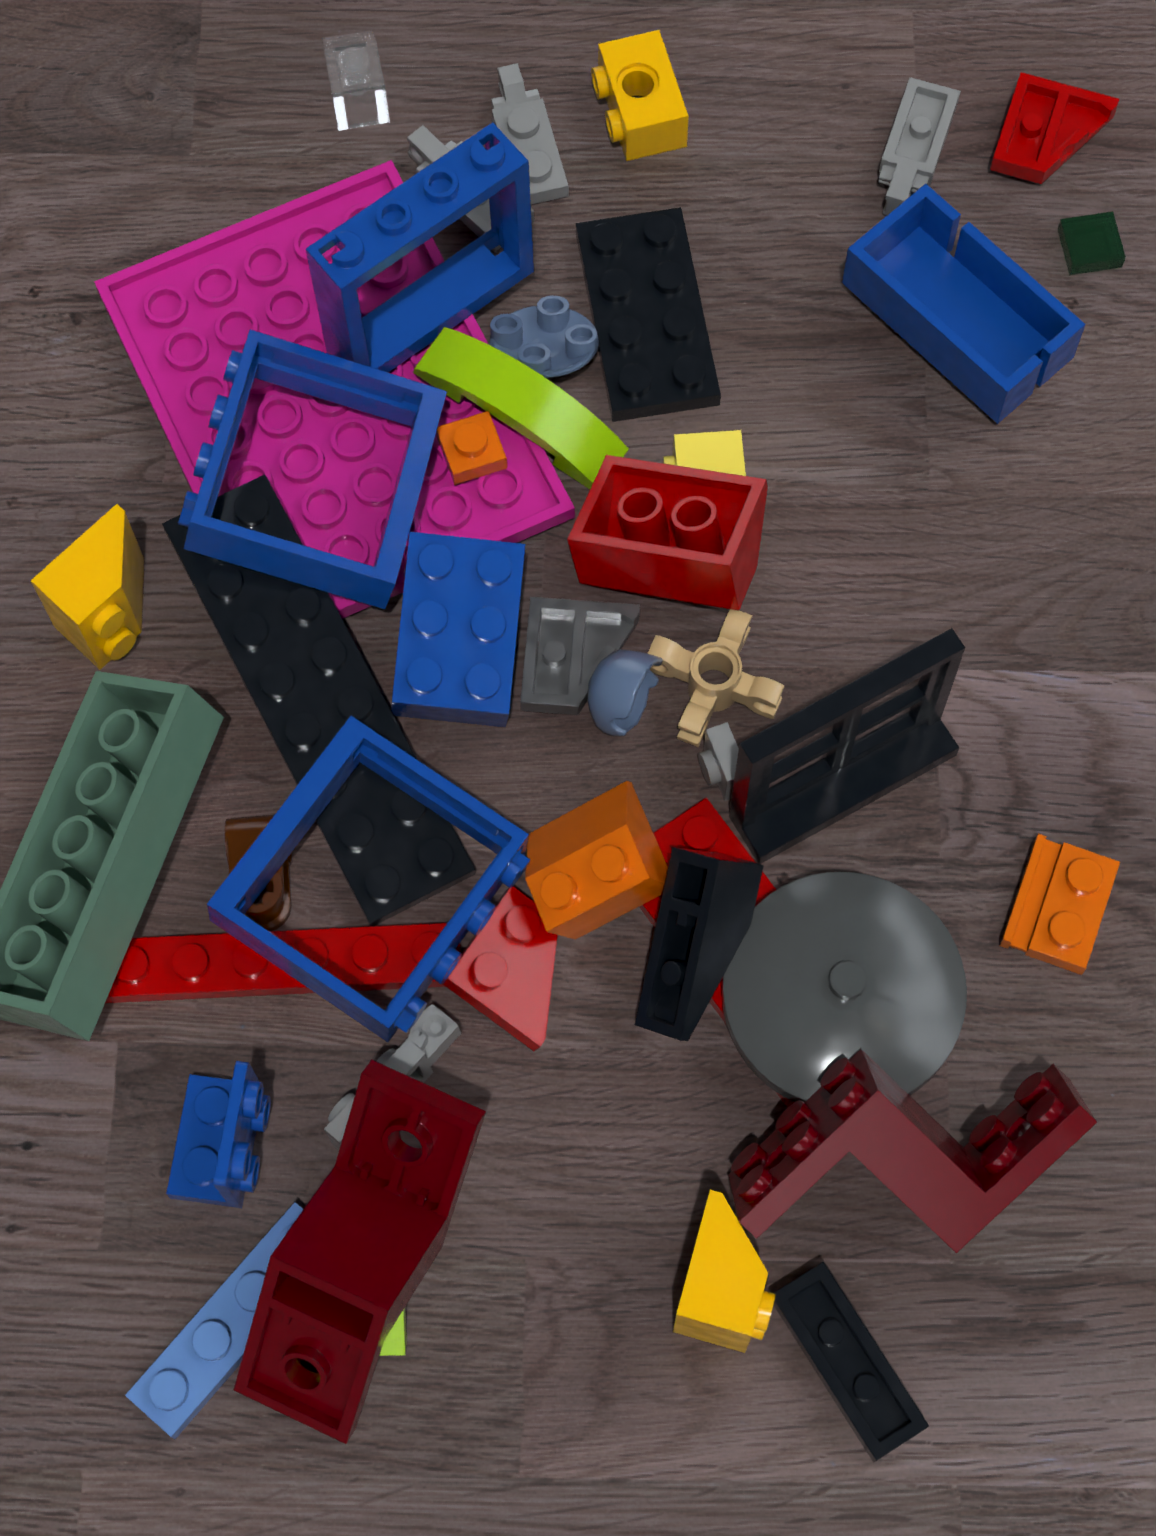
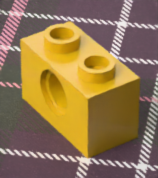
(640, 68)

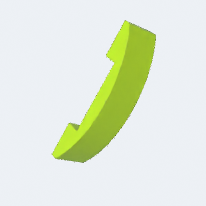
(521, 401)

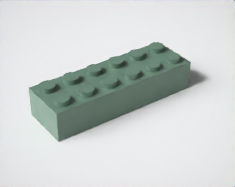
(97, 848)

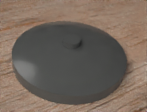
(840, 971)

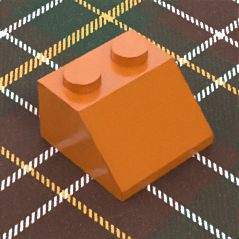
(594, 864)

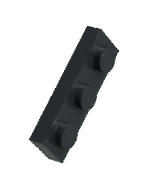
(849, 1362)

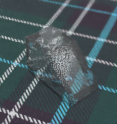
(356, 79)

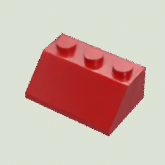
(670, 532)

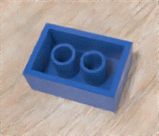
(458, 629)

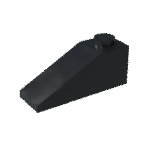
(697, 932)

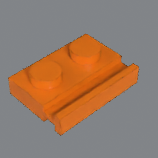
(1060, 904)

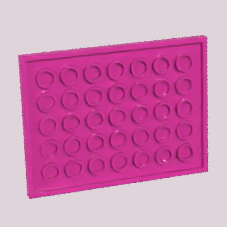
(323, 459)

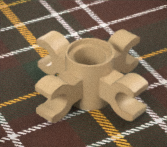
(757, 693)

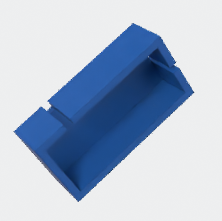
(965, 313)

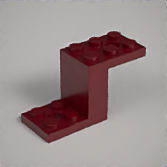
(938, 1179)
(358, 1251)

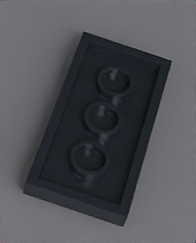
(647, 314)

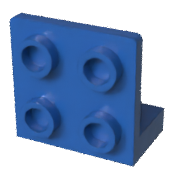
(218, 1138)

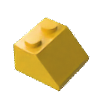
(97, 589)
(724, 1283)

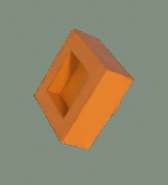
(471, 447)

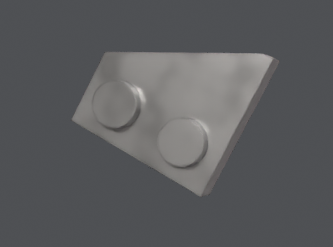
(565, 647)

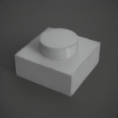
(719, 758)

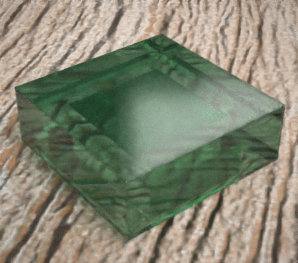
(1091, 243)

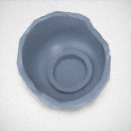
(621, 690)

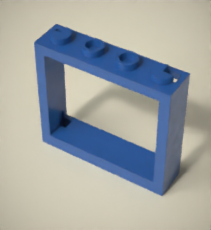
(404, 222)
(337, 382)
(350, 746)

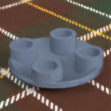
(546, 337)

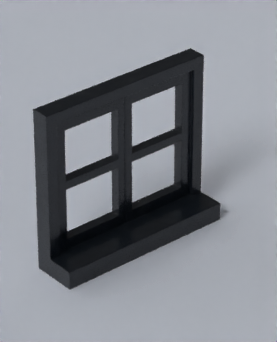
(852, 770)

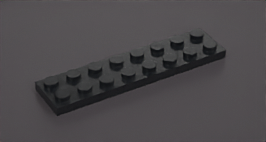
(306, 687)

